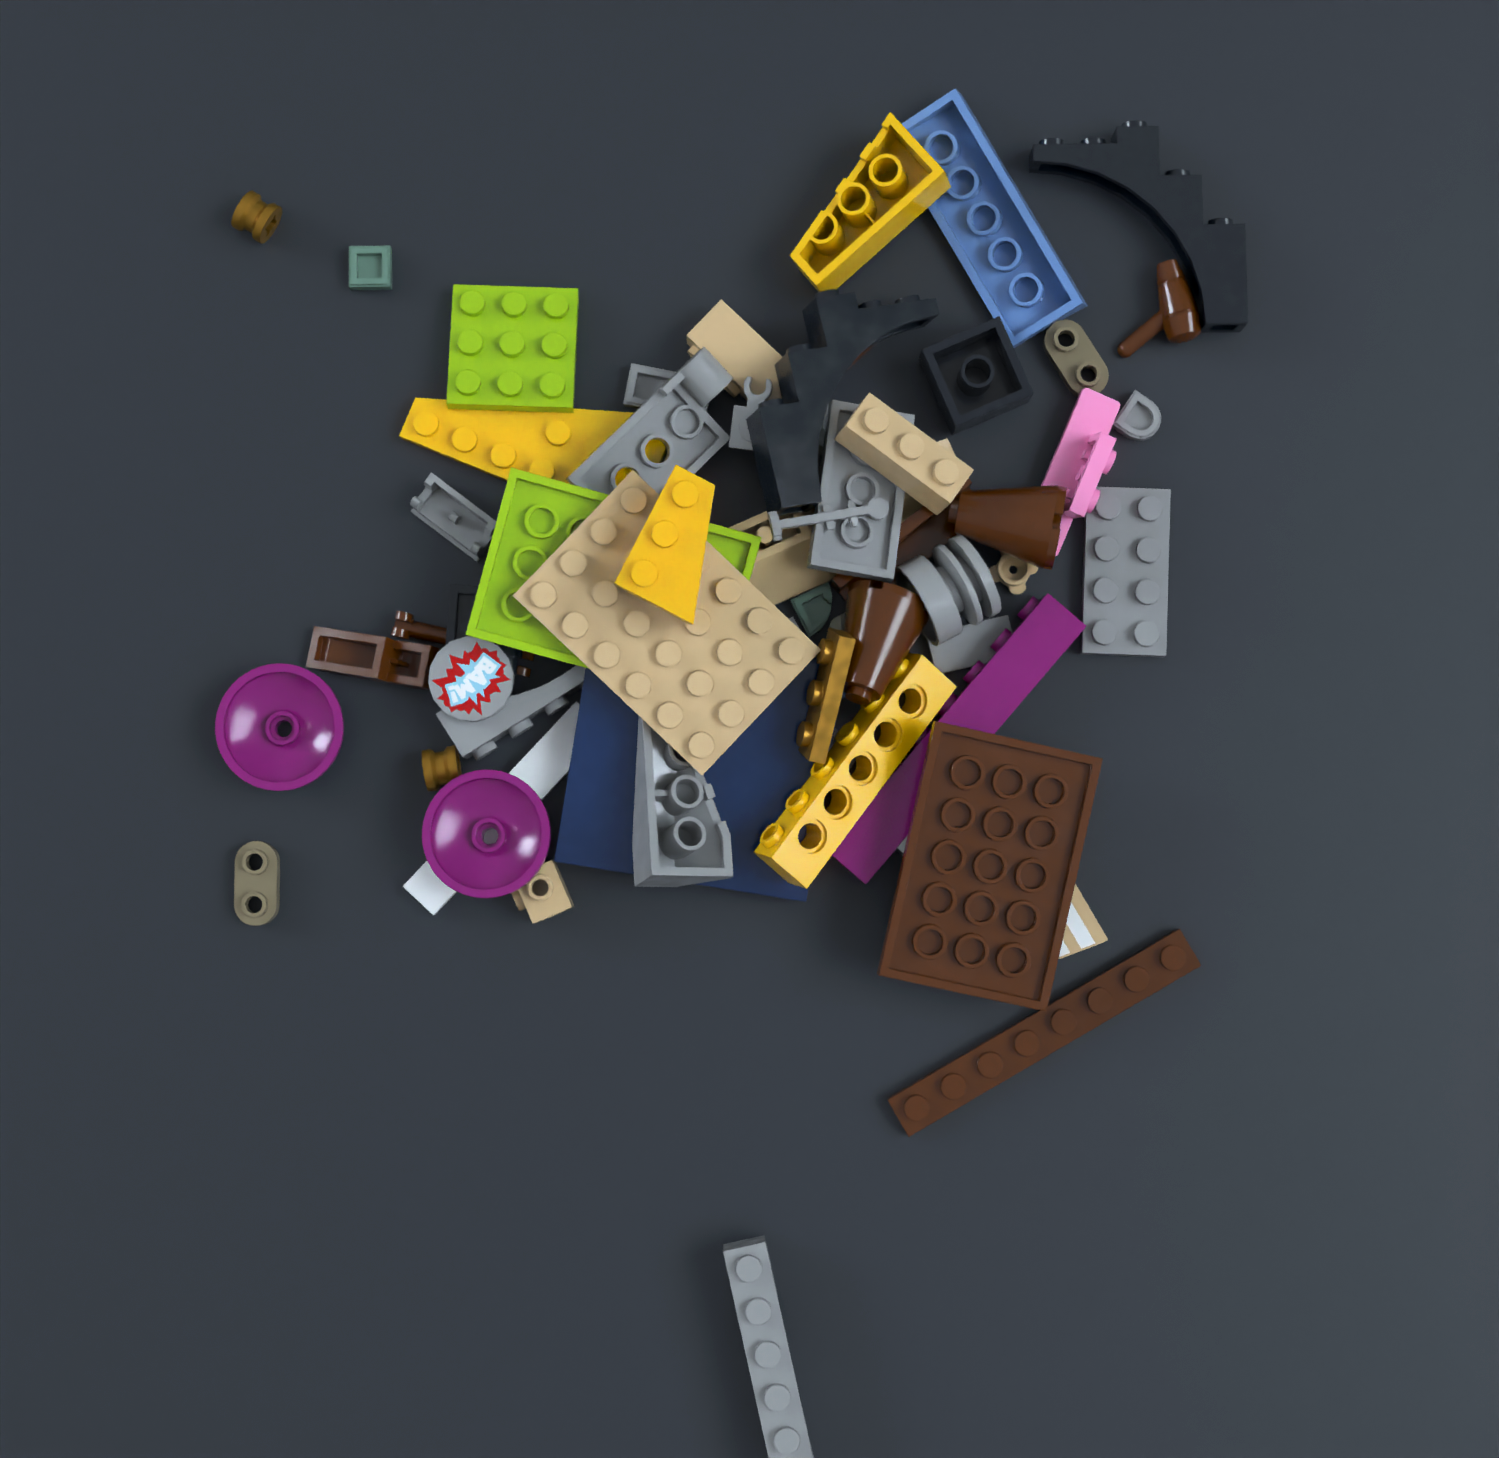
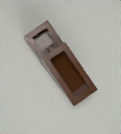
(371, 657)

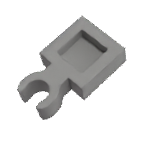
(739, 430)

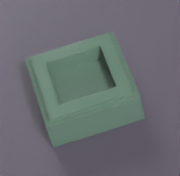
(370, 267)

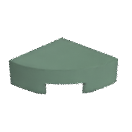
(813, 608)

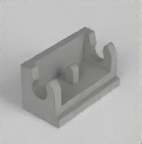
(454, 517)

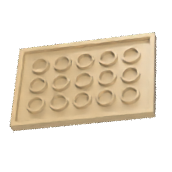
(683, 679)

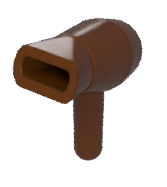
(1176, 315)

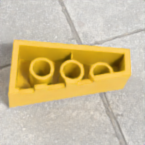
(870, 207)

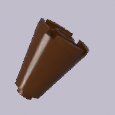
(1012, 520)
(885, 630)

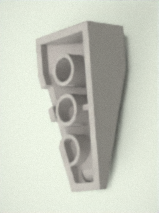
(675, 820)

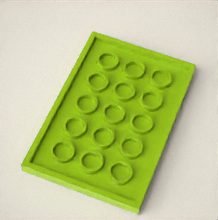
(529, 528)

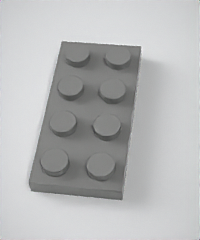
(871, 546)
(1126, 573)

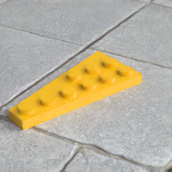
(528, 441)

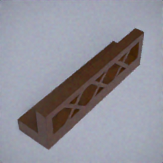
(917, 537)

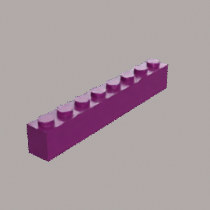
(983, 705)

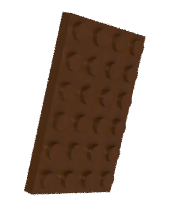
(989, 866)

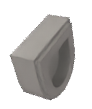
(1138, 418)

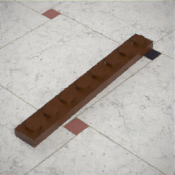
(1043, 1032)

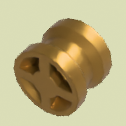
(256, 217)
(440, 767)

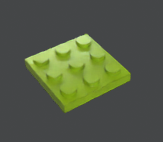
(513, 348)

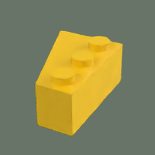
(671, 547)

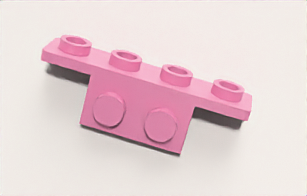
(1083, 456)

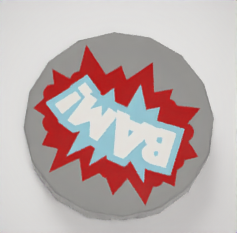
(471, 679)

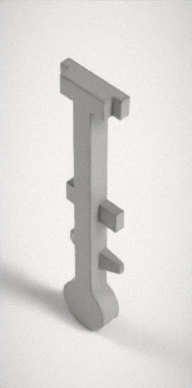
(875, 509)

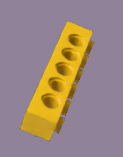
(876, 761)

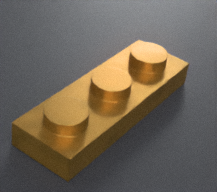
(825, 695)

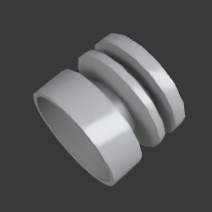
(955, 586)

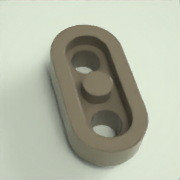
(1074, 358)
(260, 883)

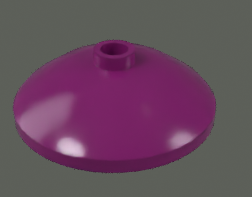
(250, 722)
(456, 831)

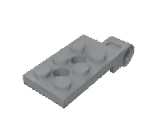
(671, 416)

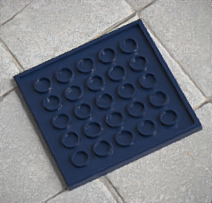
(748, 782)

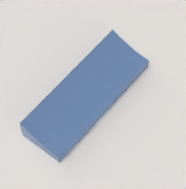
(993, 224)

